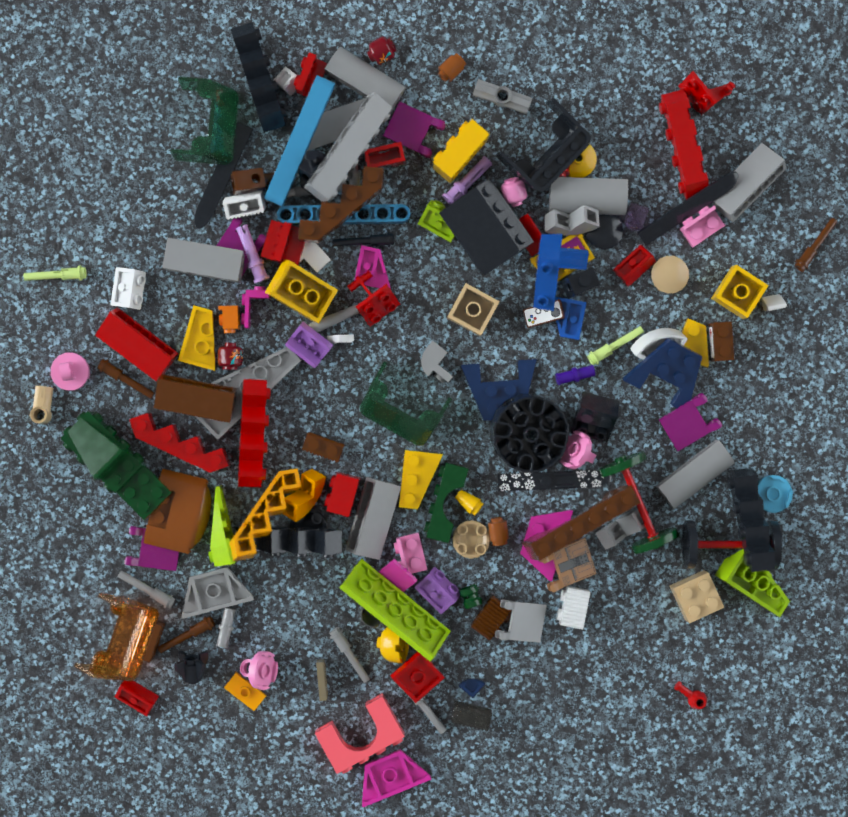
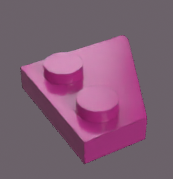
(372, 260)

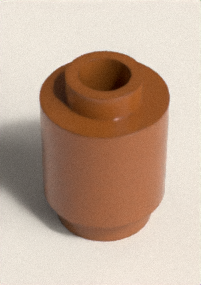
(451, 67)
(498, 531)

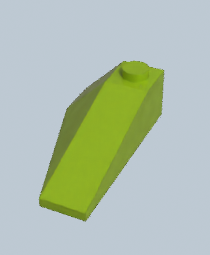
(221, 532)
(755, 585)

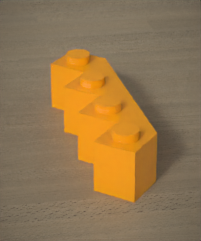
(257, 522)

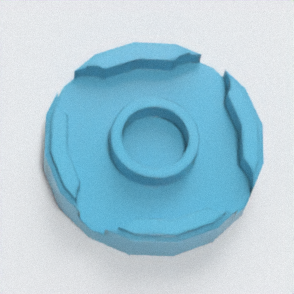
(775, 493)

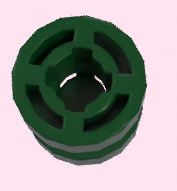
(470, 596)

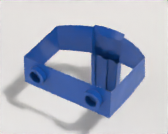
(550, 259)

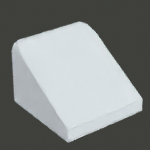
(285, 81)
(773, 302)

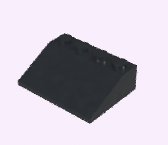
(486, 227)

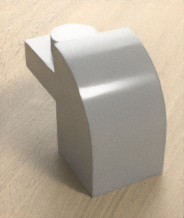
(431, 358)

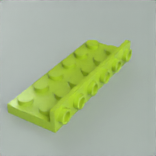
(395, 609)

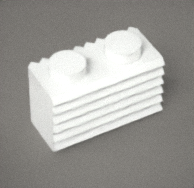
(244, 204)
(574, 607)

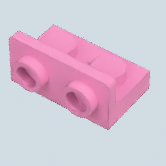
(702, 226)
(411, 552)

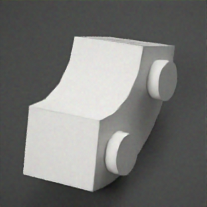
(650, 341)

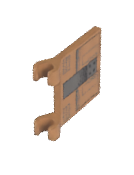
(572, 564)

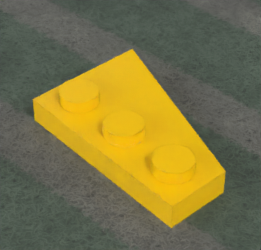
(199, 341)
(416, 476)

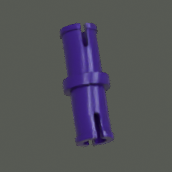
(575, 374)

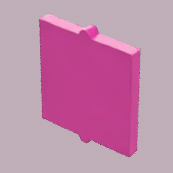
(398, 575)

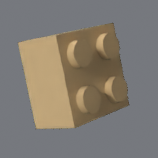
(473, 309)
(697, 596)

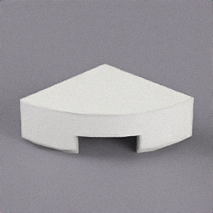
(340, 338)

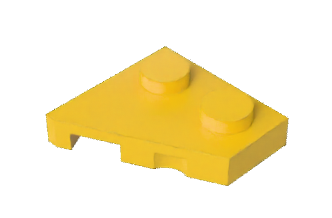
(697, 339)

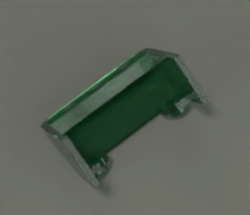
(220, 143)
(395, 420)

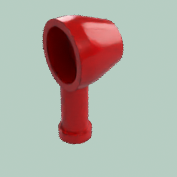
(692, 696)

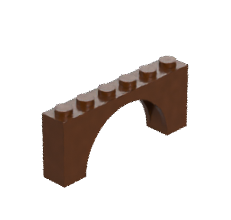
(552, 540)

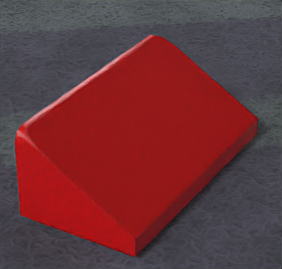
(534, 233)
(634, 265)
(136, 696)

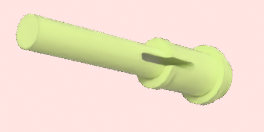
(65, 274)
(607, 350)

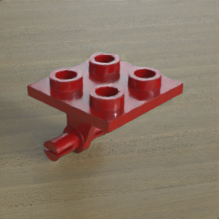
(702, 97)
(377, 304)

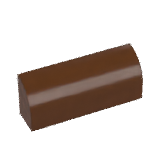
(195, 398)

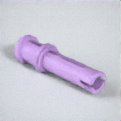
(461, 187)
(255, 262)

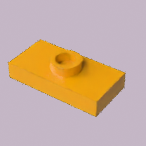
(244, 691)

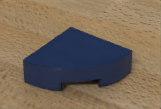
(471, 686)

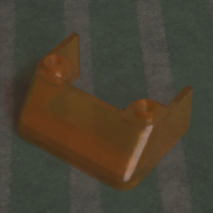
(128, 642)

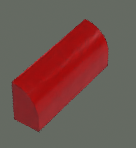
(136, 344)

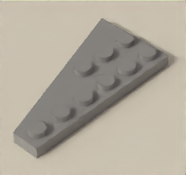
(271, 368)

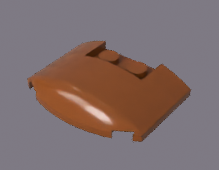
(182, 516)

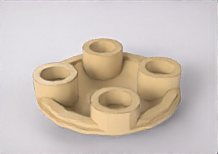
(670, 274)
(471, 539)

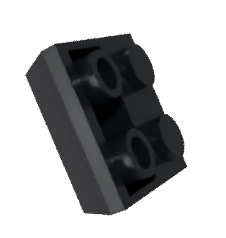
(595, 416)

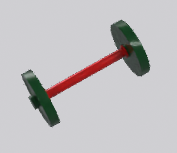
(654, 539)

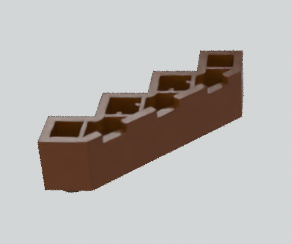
(335, 214)

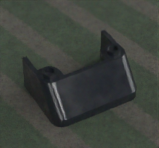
(570, 144)

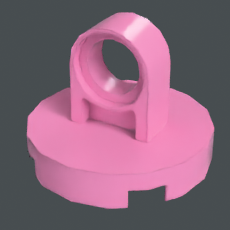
(70, 371)
(577, 451)
(261, 670)

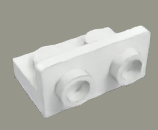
(128, 288)

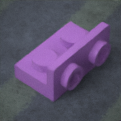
(438, 590)

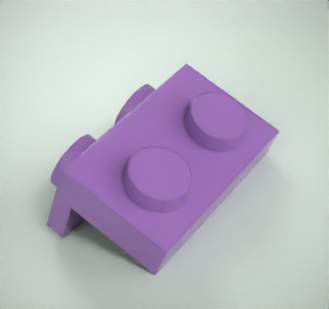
(308, 344)

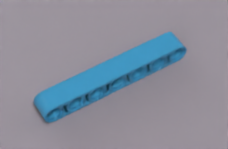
(299, 140)
(372, 218)

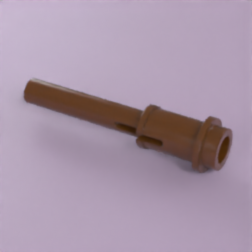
(810, 252)
(117, 374)
(195, 630)

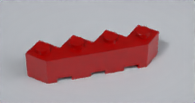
(682, 134)
(252, 433)
(170, 442)

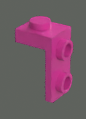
(257, 293)

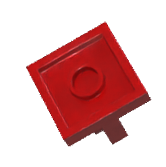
(282, 243)
(417, 676)

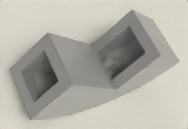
(578, 222)
(620, 528)

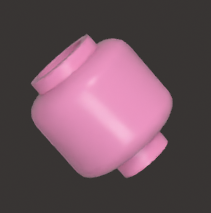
(514, 191)

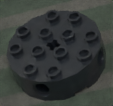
(547, 436)

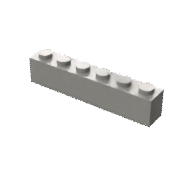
(348, 147)

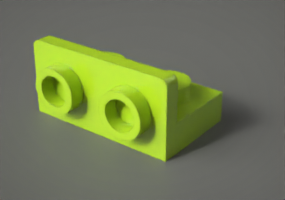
(434, 222)

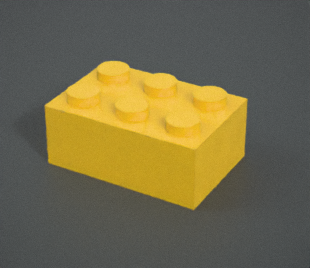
(460, 150)
(301, 291)

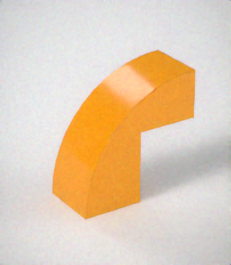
(302, 501)

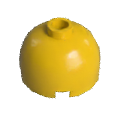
(392, 646)

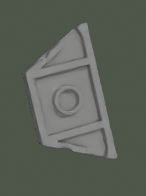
(213, 592)

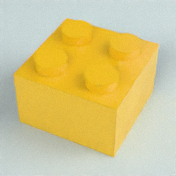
(739, 292)

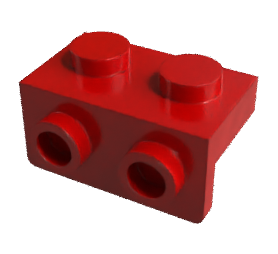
(311, 68)

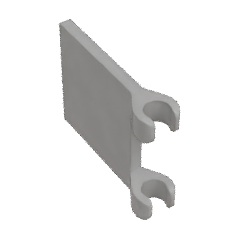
(525, 621)

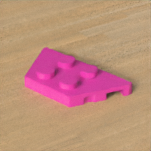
(540, 524)
(391, 776)

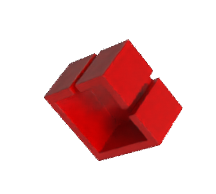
(343, 493)

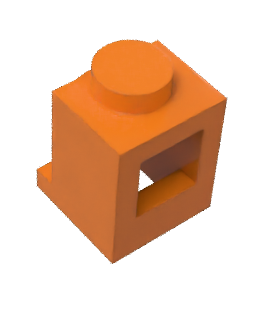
(229, 318)

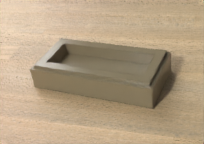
(322, 679)

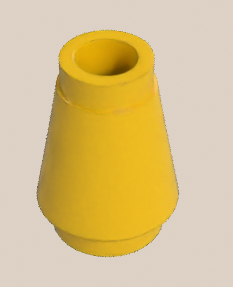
(469, 502)

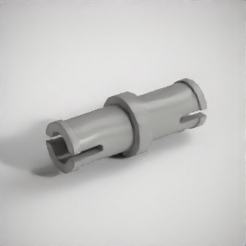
(226, 627)

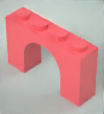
(343, 755)

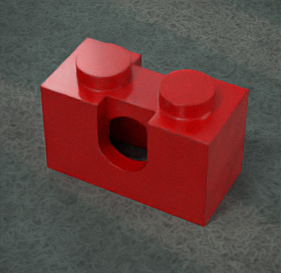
(393, 157)

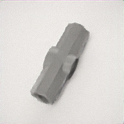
(490, 91)

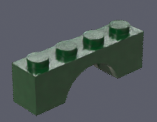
(439, 526)

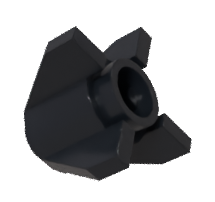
(191, 666)

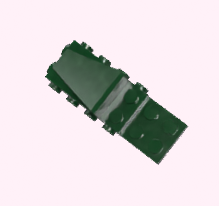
(115, 463)

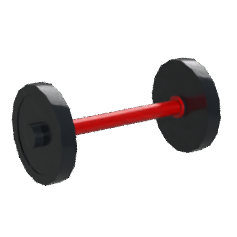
(690, 543)

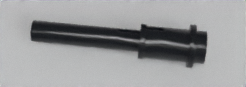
(374, 240)

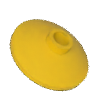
(586, 165)

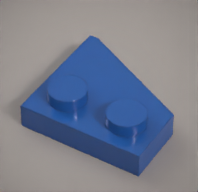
(574, 313)

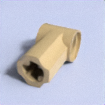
(42, 401)

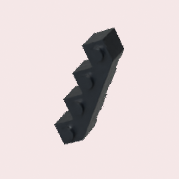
(258, 77)
(752, 526)
(300, 541)

